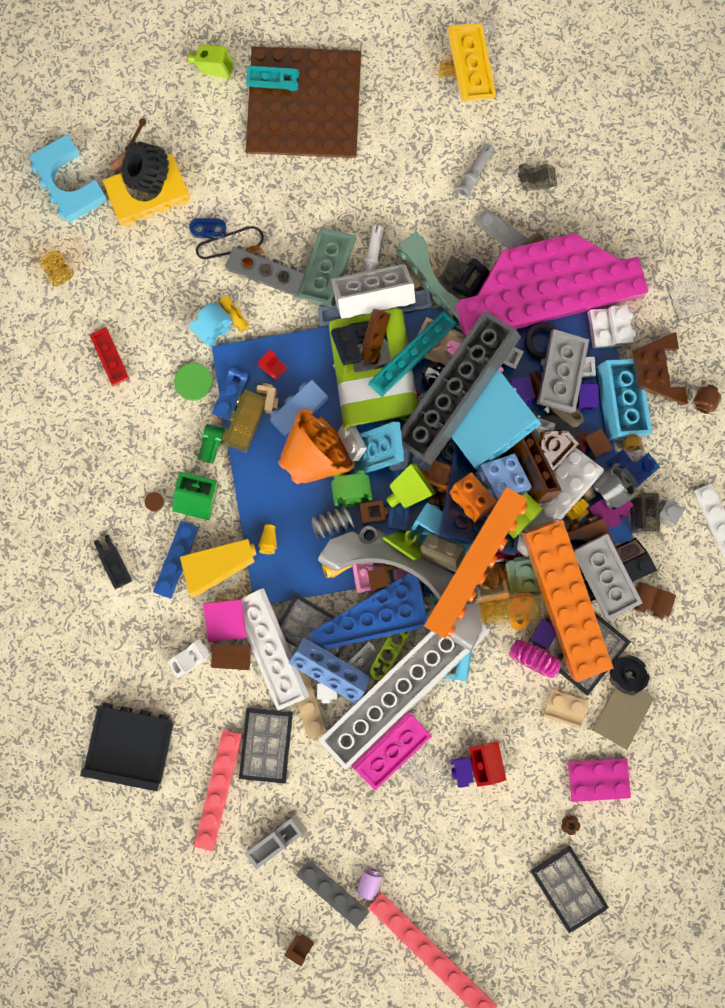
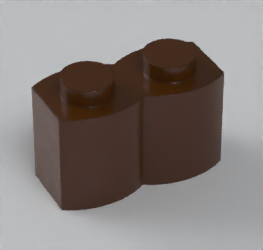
(654, 600)

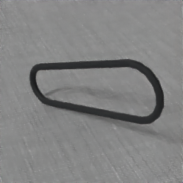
(227, 253)

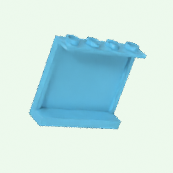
(494, 423)

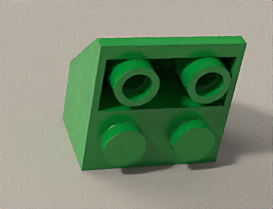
(194, 495)

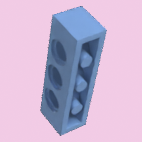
(329, 670)

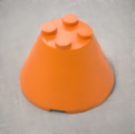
(313, 450)

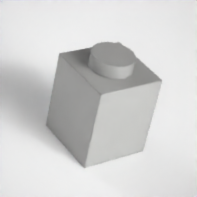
(670, 513)

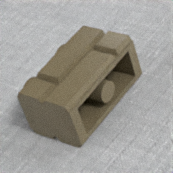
(442, 552)

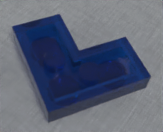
(640, 470)

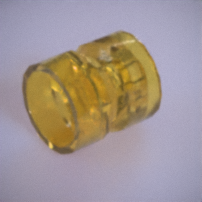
(55, 266)

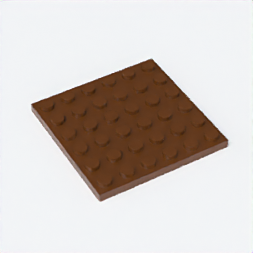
(318, 116)

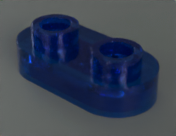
(208, 226)

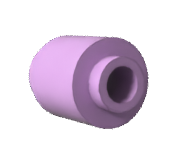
(369, 883)

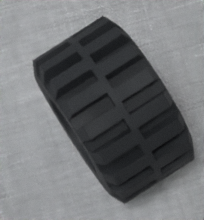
(145, 167)

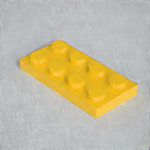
(471, 62)

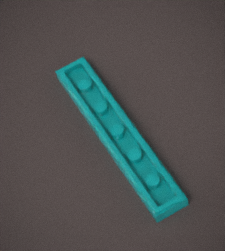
(412, 354)

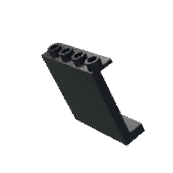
(128, 747)

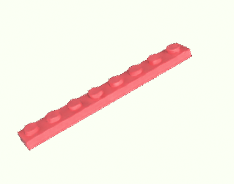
(429, 953)

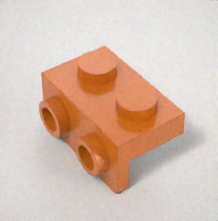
(438, 475)

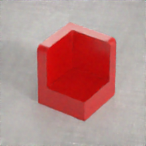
(271, 365)

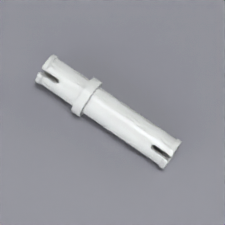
(371, 261)

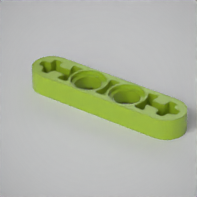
(395, 650)

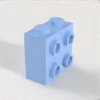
(501, 474)

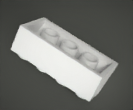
(373, 290)

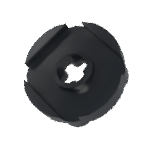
(629, 685)

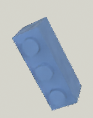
(308, 397)

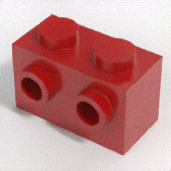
(487, 764)

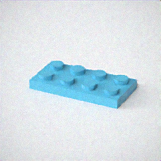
(382, 450)

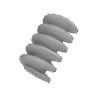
(332, 522)

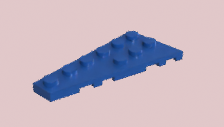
(385, 613)

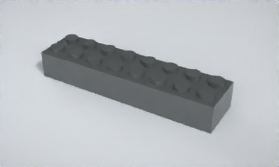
(458, 387)

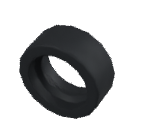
(528, 339)

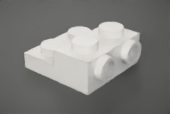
(611, 327)

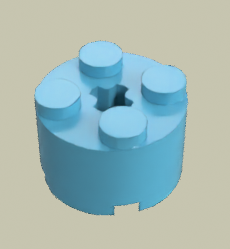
(211, 323)

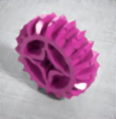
(535, 658)

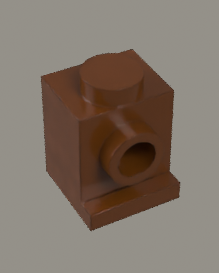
(366, 508)

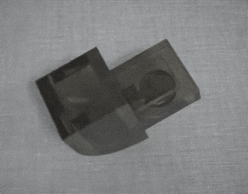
(537, 177)

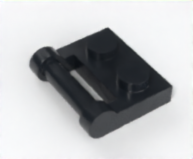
(460, 286)

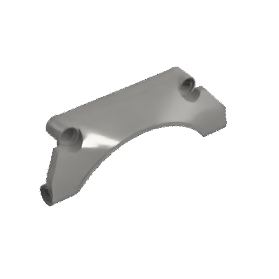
(356, 549)

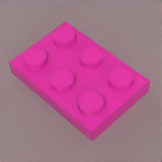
(599, 780)

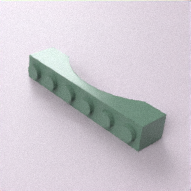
(415, 254)

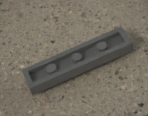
(332, 893)

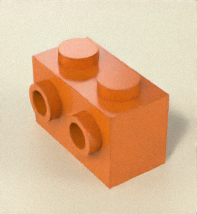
(472, 497)

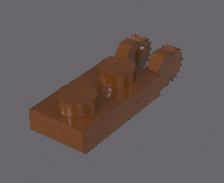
(374, 336)

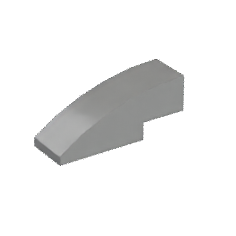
(276, 841)

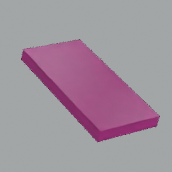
(391, 750)

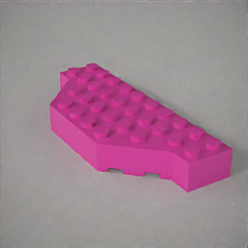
(552, 282)

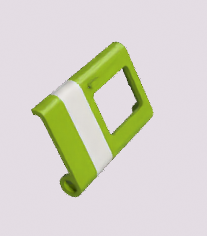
(357, 399)

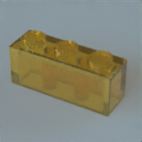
(244, 421)
(510, 610)

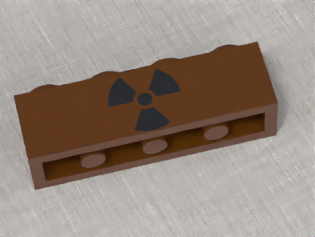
(537, 469)

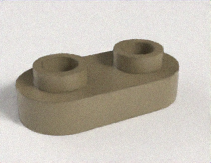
(573, 419)

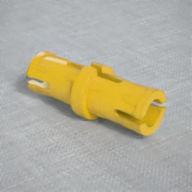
(235, 313)

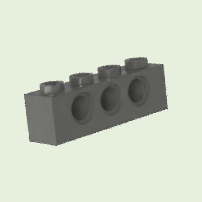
(235, 266)

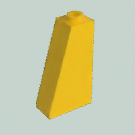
(214, 565)

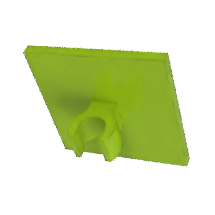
(405, 544)

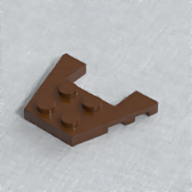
(652, 369)

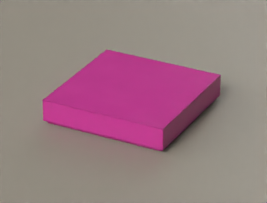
(225, 620)

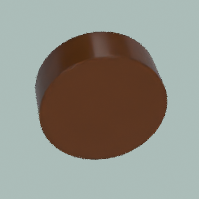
(154, 502)

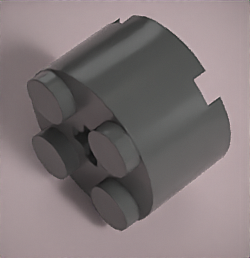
(616, 486)

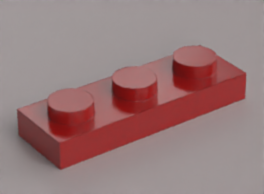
(109, 356)

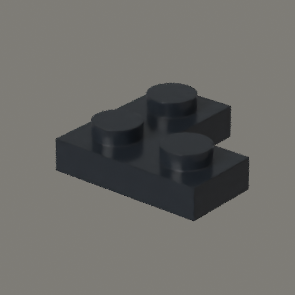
(347, 342)

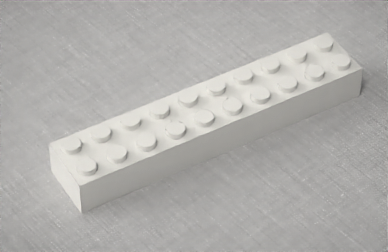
(393, 697)

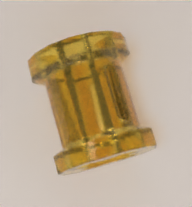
(447, 70)

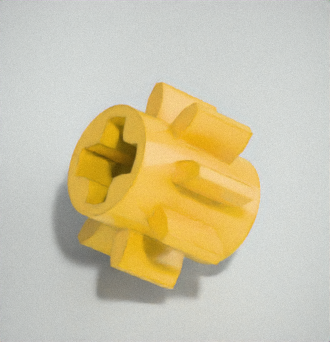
(578, 511)

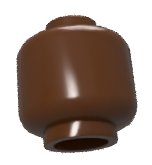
(707, 399)

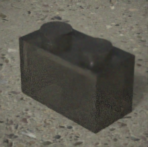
(645, 514)

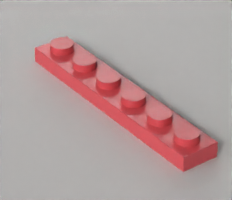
(218, 790)

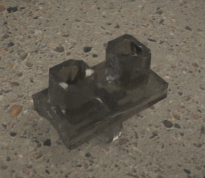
(452, 273)

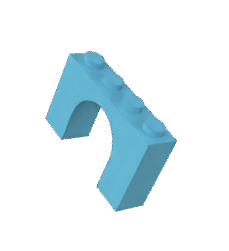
(48, 162)

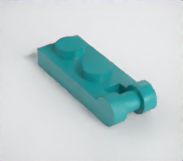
(272, 77)

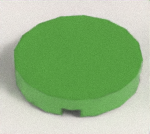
(193, 382)

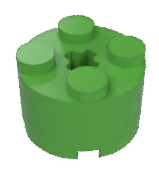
(351, 489)

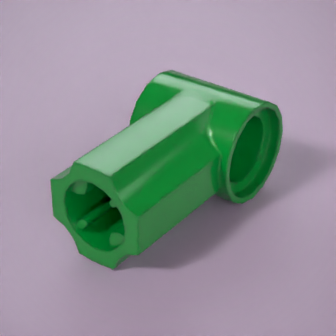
(211, 440)

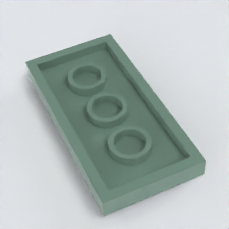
(326, 262)

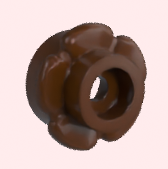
(565, 825)

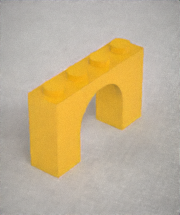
(129, 210)

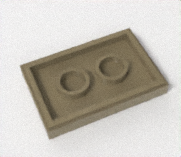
(622, 716)

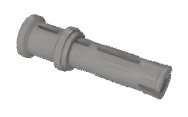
(471, 176)

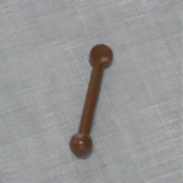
(142, 122)

